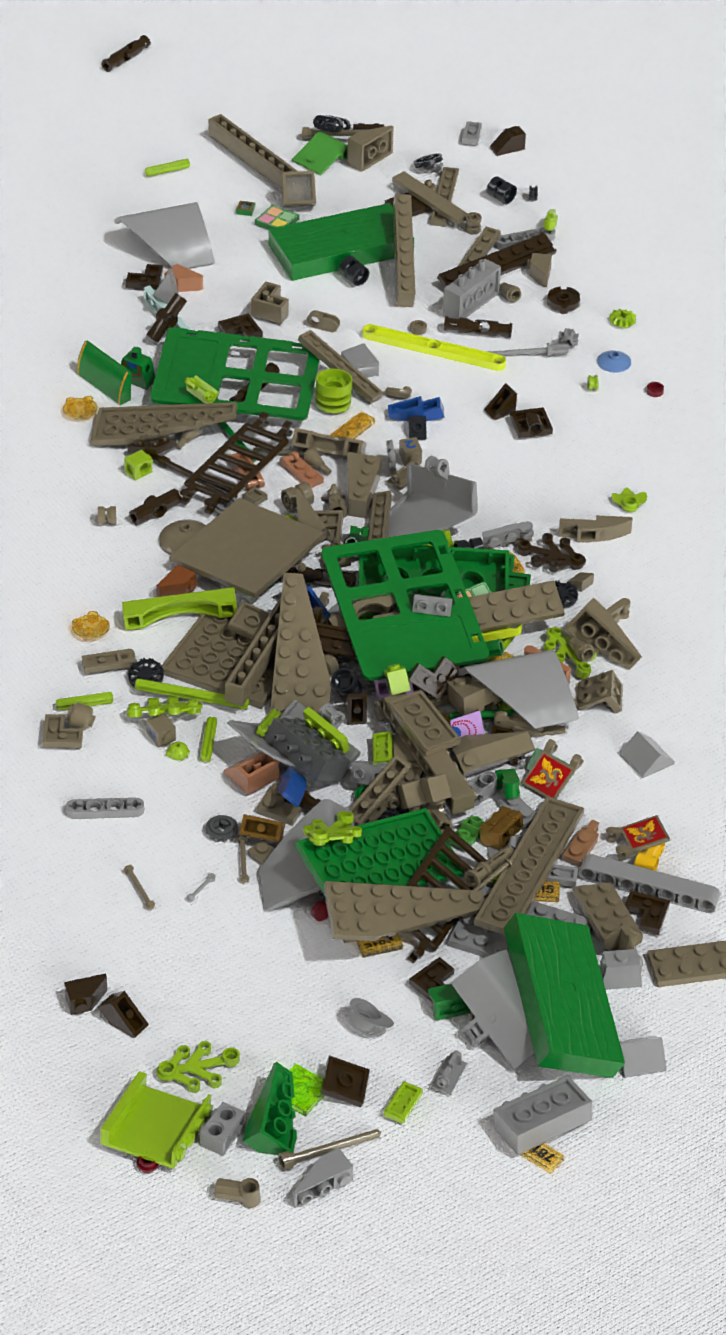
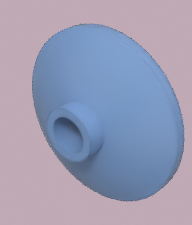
(614, 361)

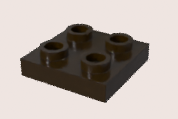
(531, 422)

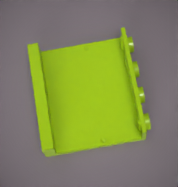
(154, 1123)

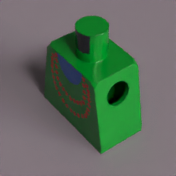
(141, 368)

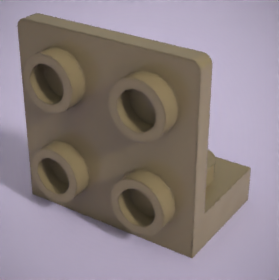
(601, 688)

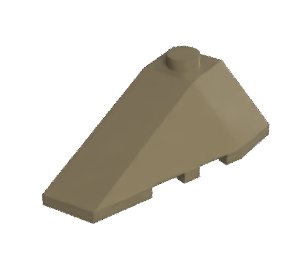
(600, 630)
(489, 750)

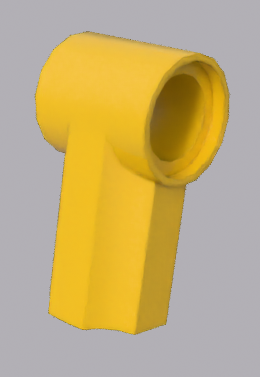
(650, 857)

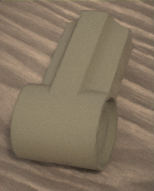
(438, 814)
(243, 1191)

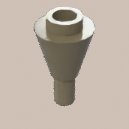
(187, 436)
(313, 458)

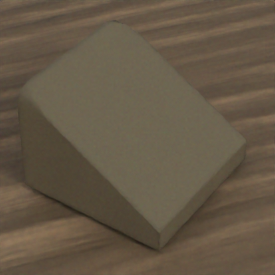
(582, 580)

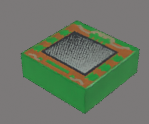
(245, 208)

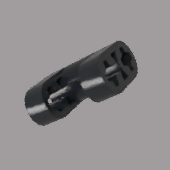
(329, 122)

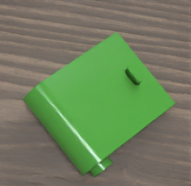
(321, 153)

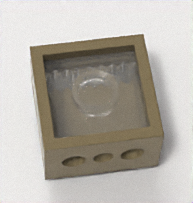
(298, 188)

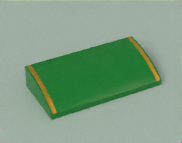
(104, 373)

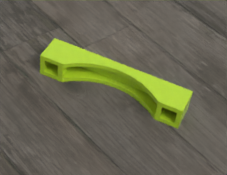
(143, 612)

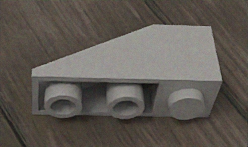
(326, 1175)

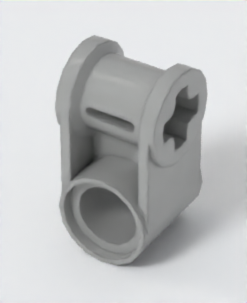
(484, 786)

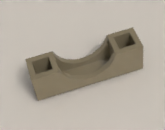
(327, 444)
(380, 604)

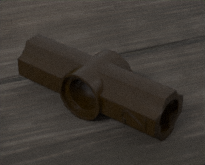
(166, 317)
(155, 506)

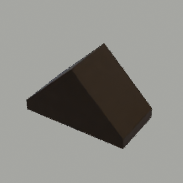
(502, 403)

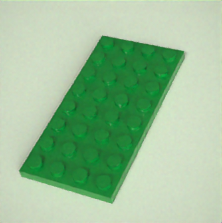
(383, 855)

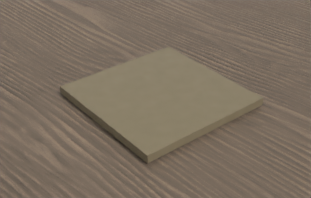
(247, 547)
(209, 657)

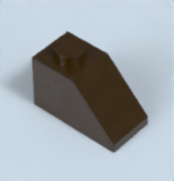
(509, 141)
(356, 708)
(85, 993)
(123, 1014)

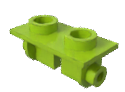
(201, 389)

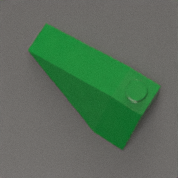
(272, 1118)

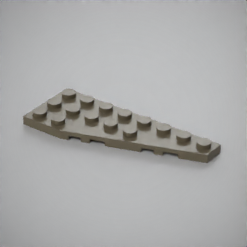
(299, 657)
(379, 910)

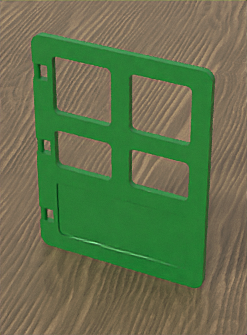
(207, 358)
(409, 635)

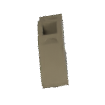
(597, 530)

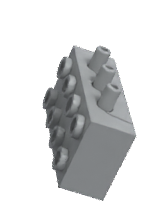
(472, 290)
(542, 1114)

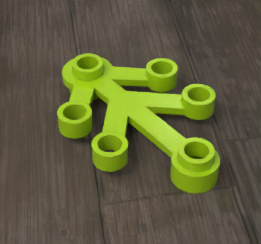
(557, 636)
(172, 707)
(320, 833)
(172, 1070)

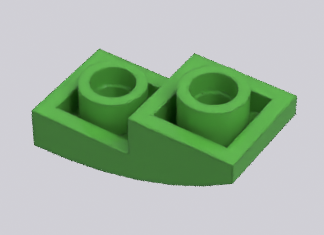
(469, 830)

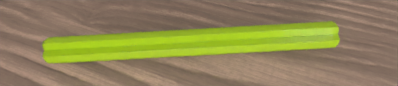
(185, 692)

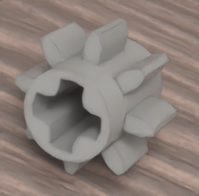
(568, 337)

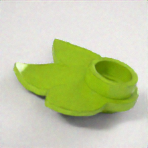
(629, 500)

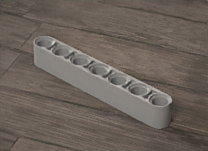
(650, 882)

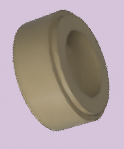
(418, 327)

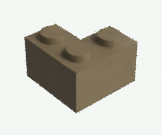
(269, 304)
(428, 790)

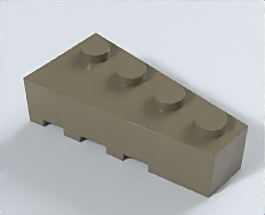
(362, 480)
(468, 695)

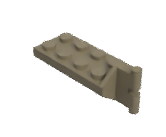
(608, 916)

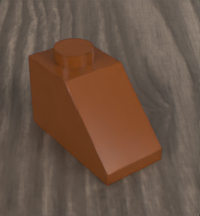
(177, 581)

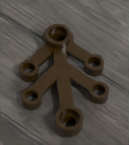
(572, 559)

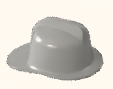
(367, 1016)

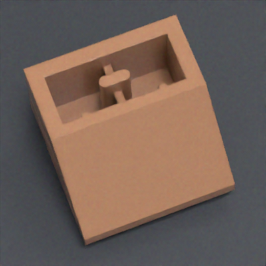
(254, 772)

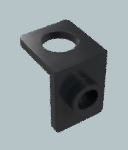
(417, 427)

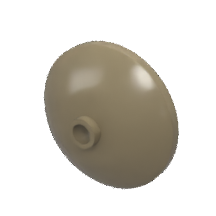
(178, 533)

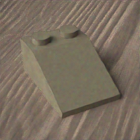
(369, 147)

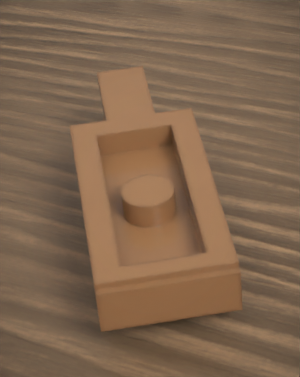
(582, 844)

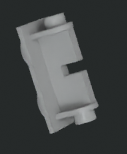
(432, 605)
(449, 1073)

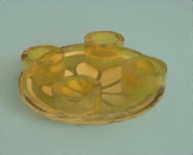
(80, 407)
(90, 625)

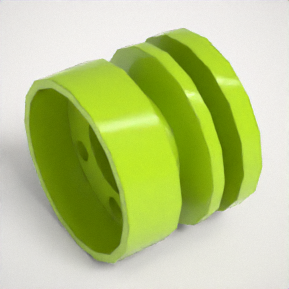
(333, 390)

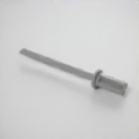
(550, 349)

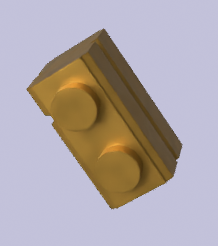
(500, 827)
(262, 828)

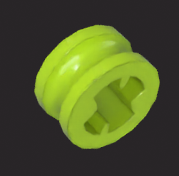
(593, 382)

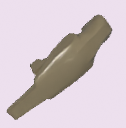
(518, 724)

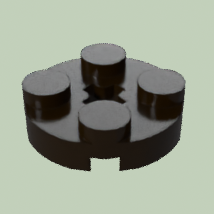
(563, 299)

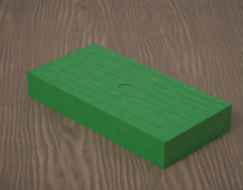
(323, 242)
(472, 563)
(563, 996)

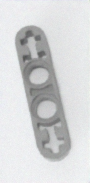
(513, 238)
(105, 805)

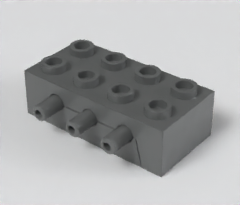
(307, 749)

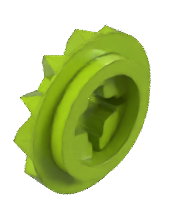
(617, 319)

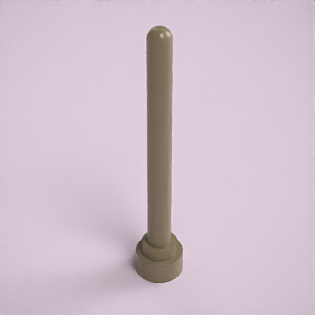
(308, 132)
(289, 1159)

